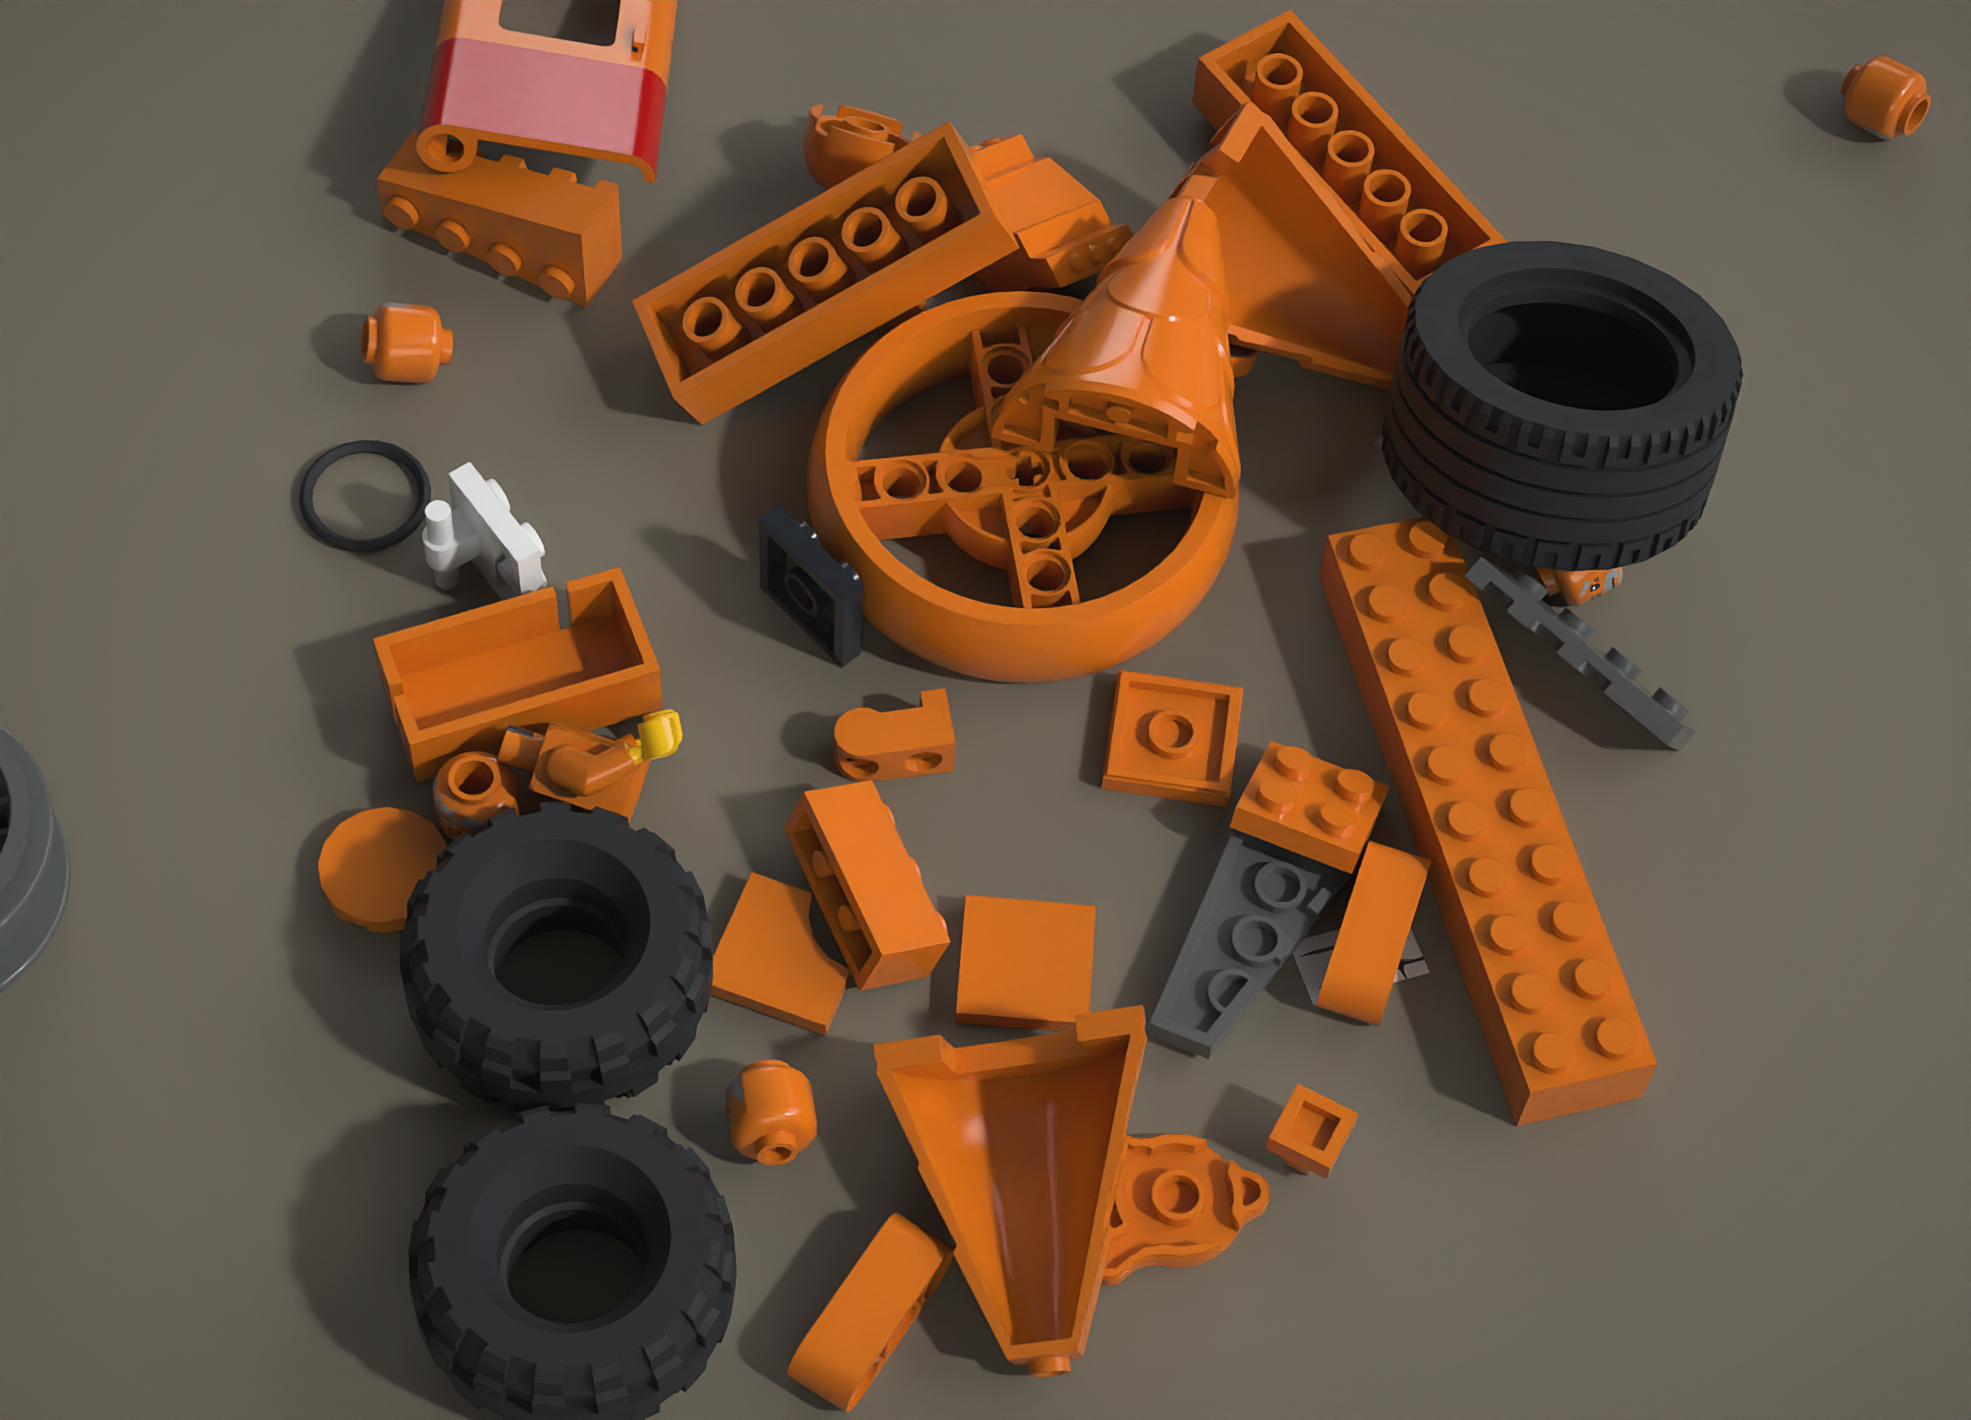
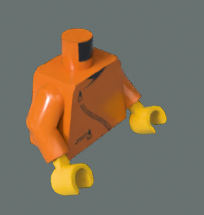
(590, 767)

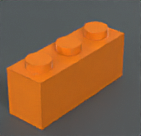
(866, 885)

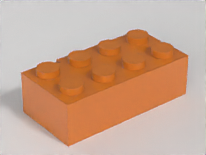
(509, 663)

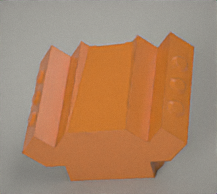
(1052, 217)

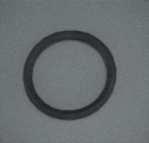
(355, 447)

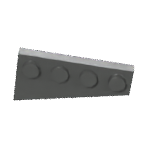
(1570, 634)
(1241, 937)

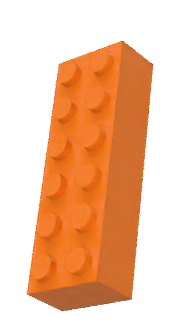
(1348, 144)
(824, 274)

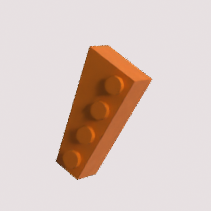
(510, 218)

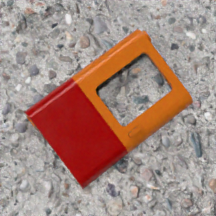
(547, 88)

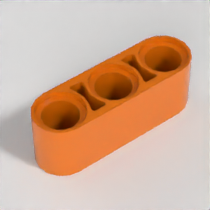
(1373, 933)
(871, 1312)

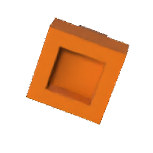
(1311, 1131)

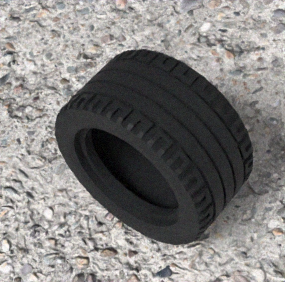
(1543, 476)

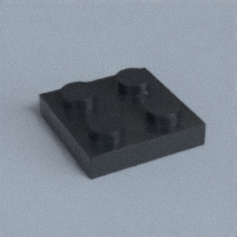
(811, 585)

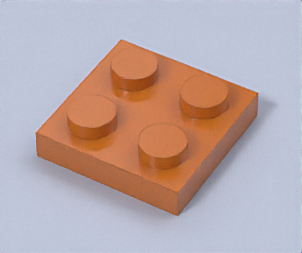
(1310, 806)

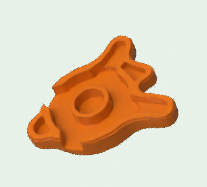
(1178, 1205)

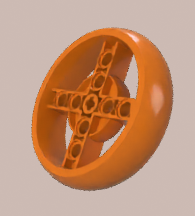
(1010, 496)

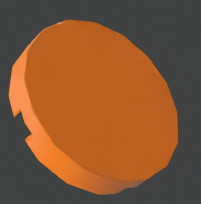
(375, 864)

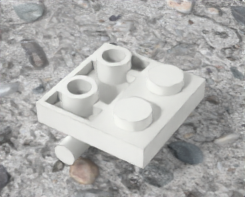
(482, 532)

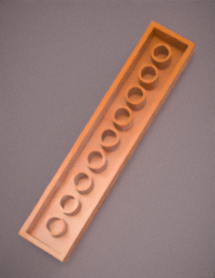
(1487, 821)

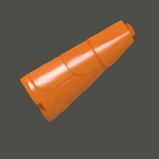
(1293, 259)
(1145, 354)
(1025, 1167)

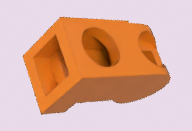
(897, 741)

